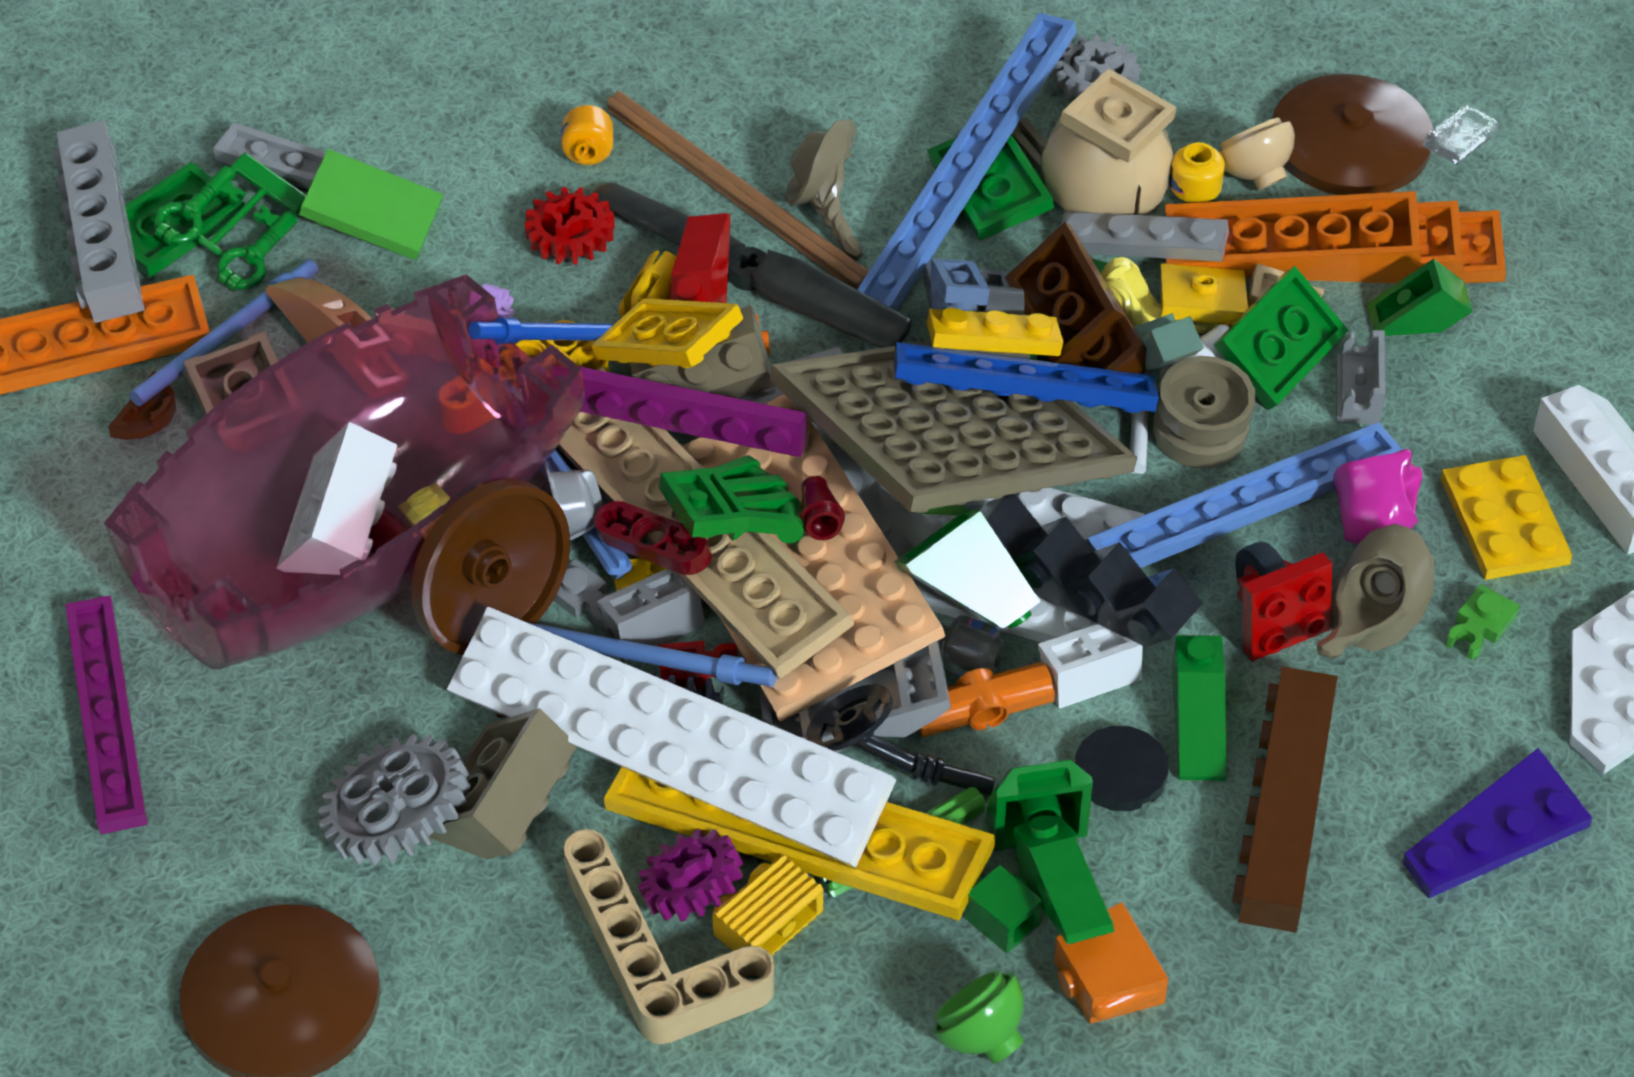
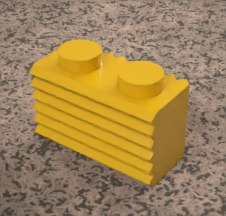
(769, 908)

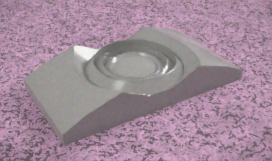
(916, 689)

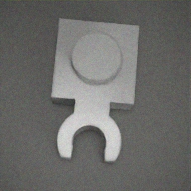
(581, 591)

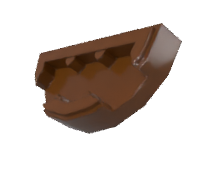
(144, 420)

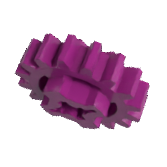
(690, 875)

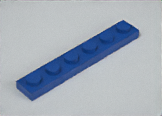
(1025, 377)

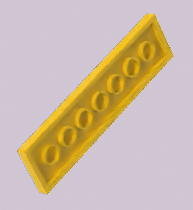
(905, 860)

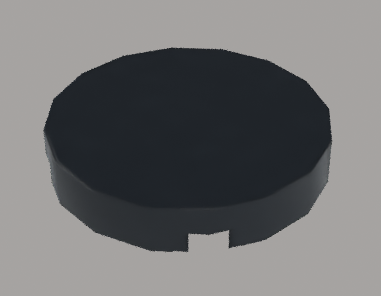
(1124, 766)

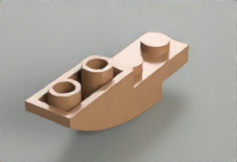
(314, 306)

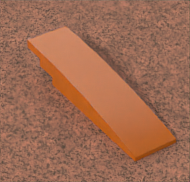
(1354, 237)

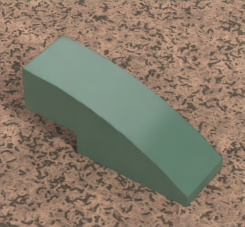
(1168, 340)

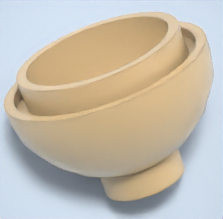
(1260, 152)

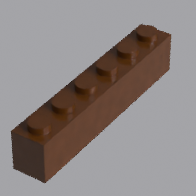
(1287, 801)

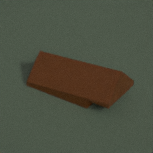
(1067, 285)

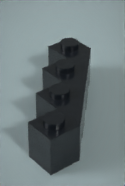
(1094, 584)

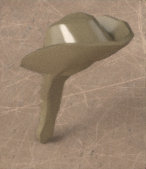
(820, 176)
(1380, 591)

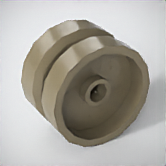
(1203, 411)

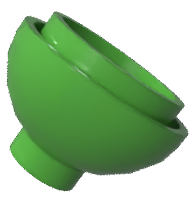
(983, 1017)

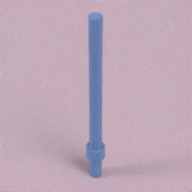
(216, 337)
(726, 668)

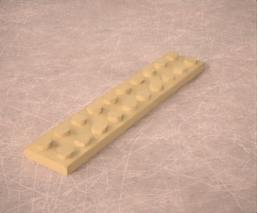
(748, 581)

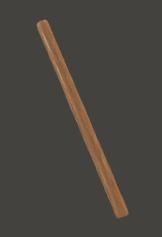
(737, 190)

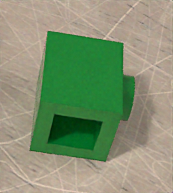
(1003, 908)

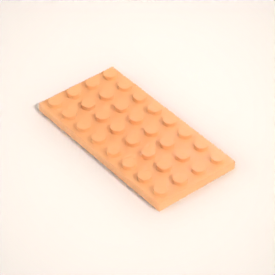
(852, 567)

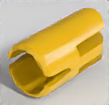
(651, 282)

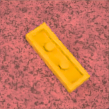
(994, 331)

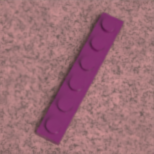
(694, 412)
(106, 715)

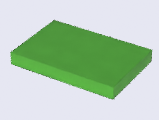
(371, 204)

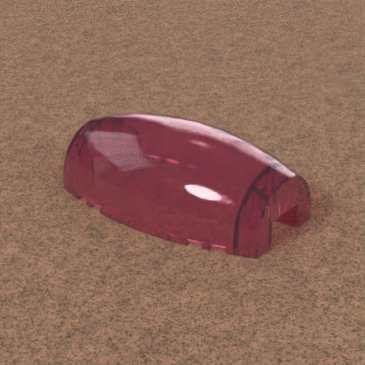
(219, 509)

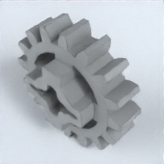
(1089, 60)

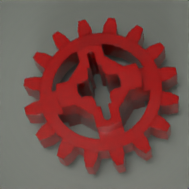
(569, 225)

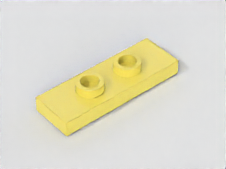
(423, 503)

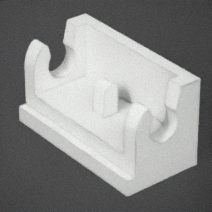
(1090, 663)

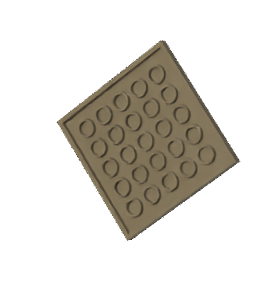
(947, 443)

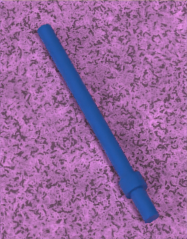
(510, 330)

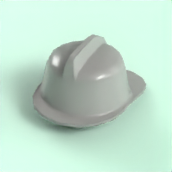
(577, 496)

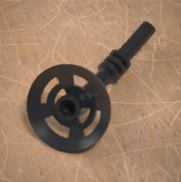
(856, 728)

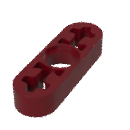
(642, 522)

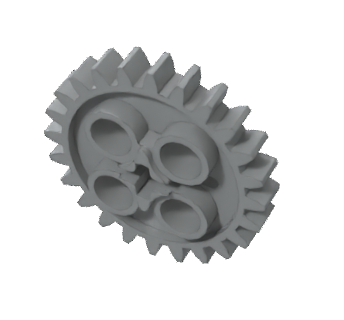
(394, 799)

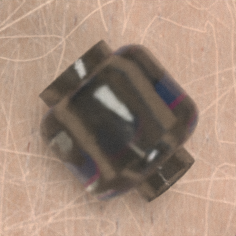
(971, 646)

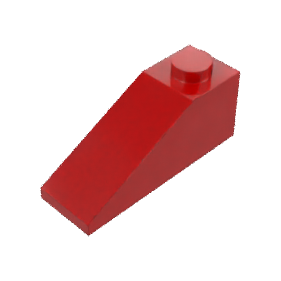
(702, 260)

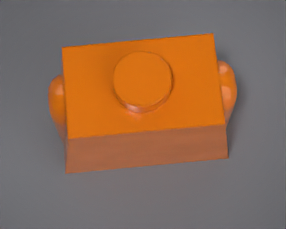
(1111, 971)

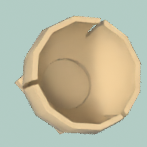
(1110, 147)

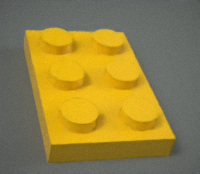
(667, 332)
(1506, 517)

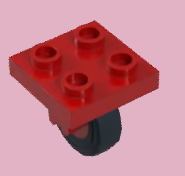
(1281, 599)

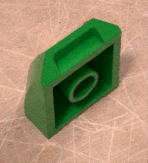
(1039, 791)

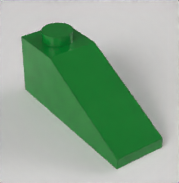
(1199, 707)
(1060, 876)

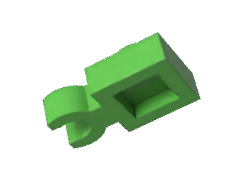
(1482, 615)

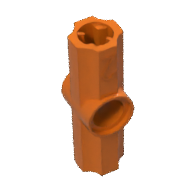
(989, 698)

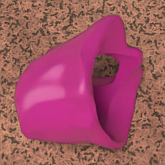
(1377, 493)

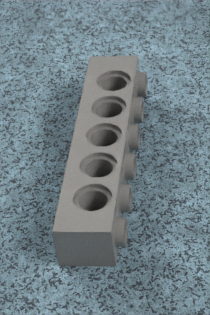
(98, 222)

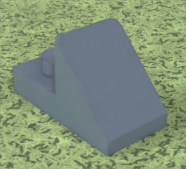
(957, 285)

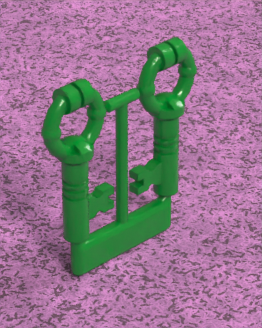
(220, 184)

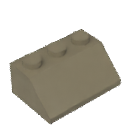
(730, 369)
(509, 781)

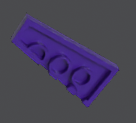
(1501, 824)

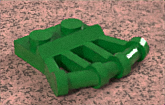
(733, 501)

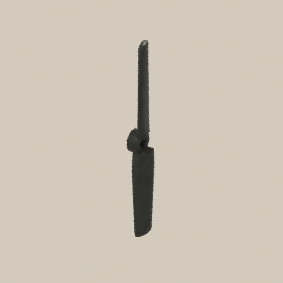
(775, 275)

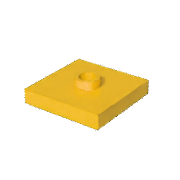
(1202, 293)

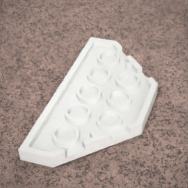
(1603, 686)

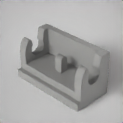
(1361, 380)
(652, 610)

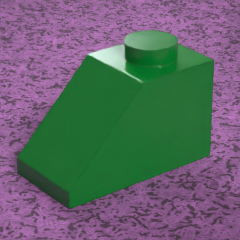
(1421, 302)

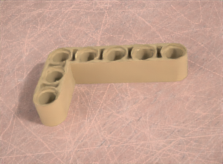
(639, 953)

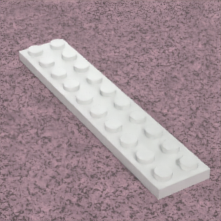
(676, 736)

